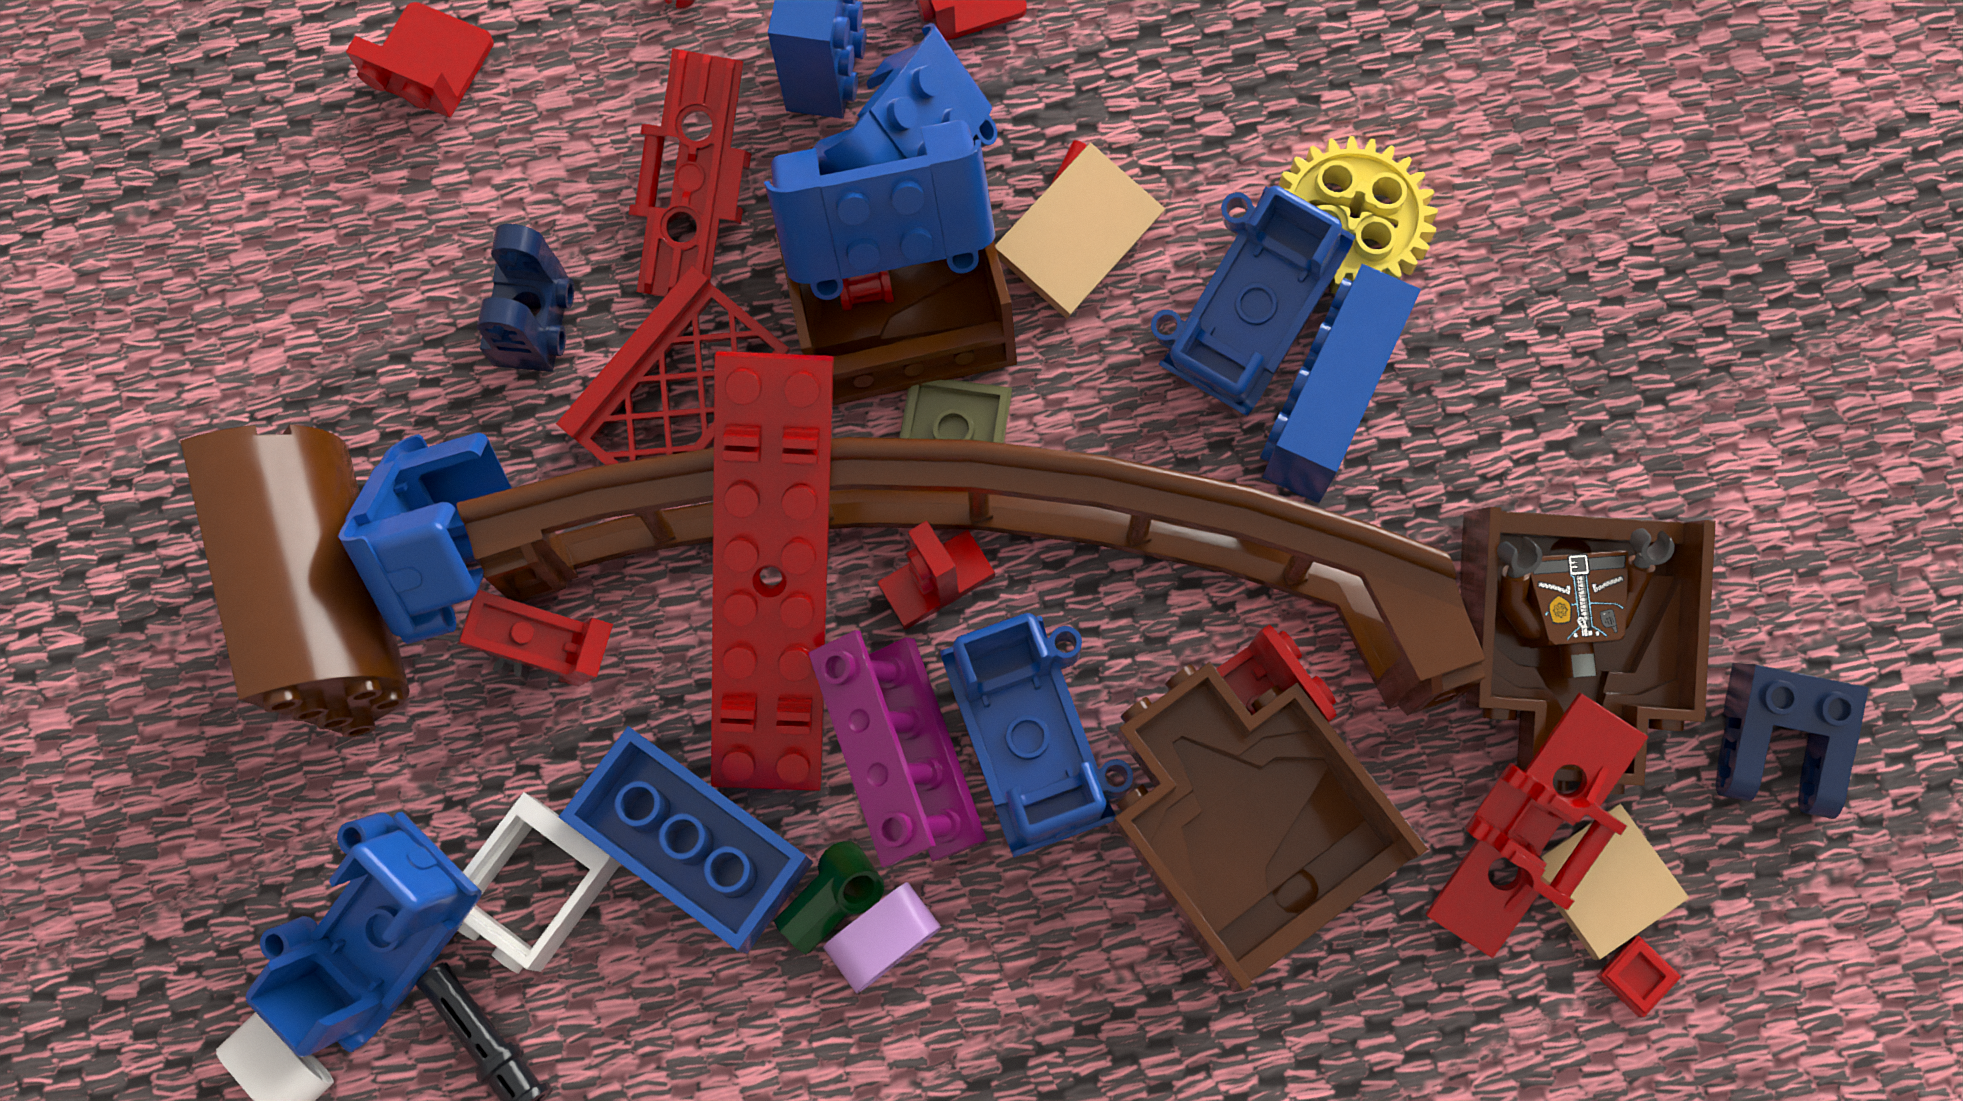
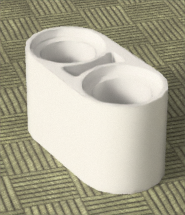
(268, 1066)

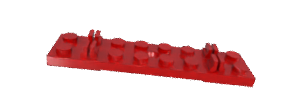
(767, 514)

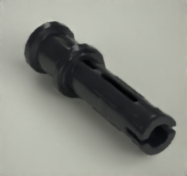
(498, 1062)

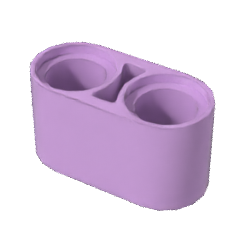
(881, 937)

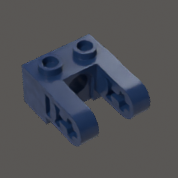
(524, 279)
(1813, 705)

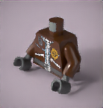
(1577, 596)

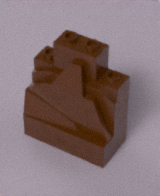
(933, 330)
(1647, 675)
(1254, 818)

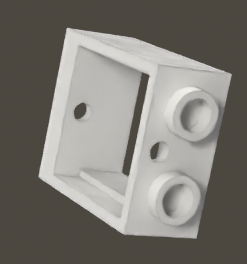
(497, 850)

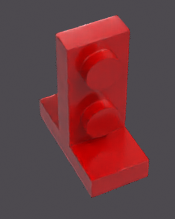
(934, 574)
(536, 637)

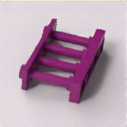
(897, 749)

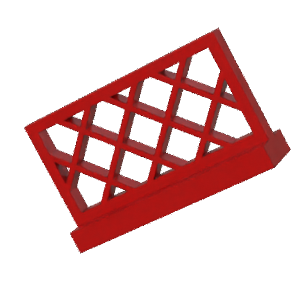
(642, 354)

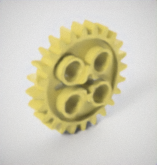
(1362, 176)

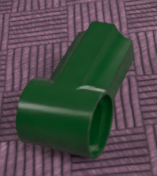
(843, 887)

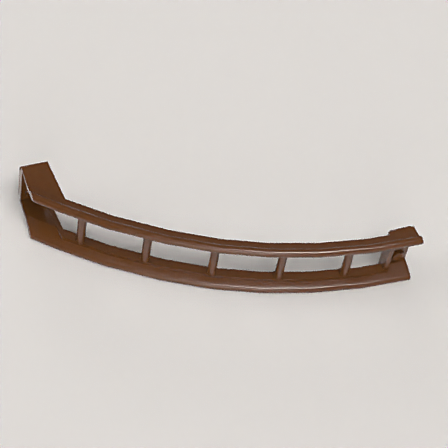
(1387, 588)

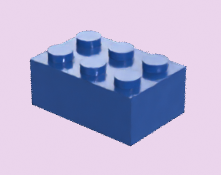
(816, 53)

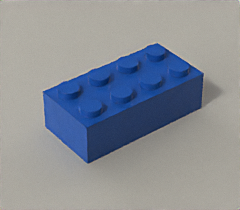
(1337, 382)
(686, 840)

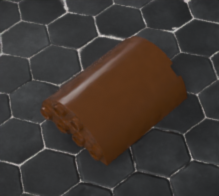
(283, 584)

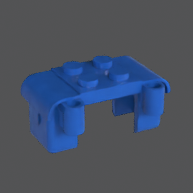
(916, 90)
(882, 212)
(1256, 297)
(410, 534)
(1030, 732)
(372, 944)

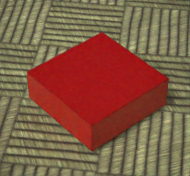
(1638, 976)

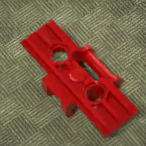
(705, 170)
(1523, 816)

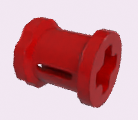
(866, 289)

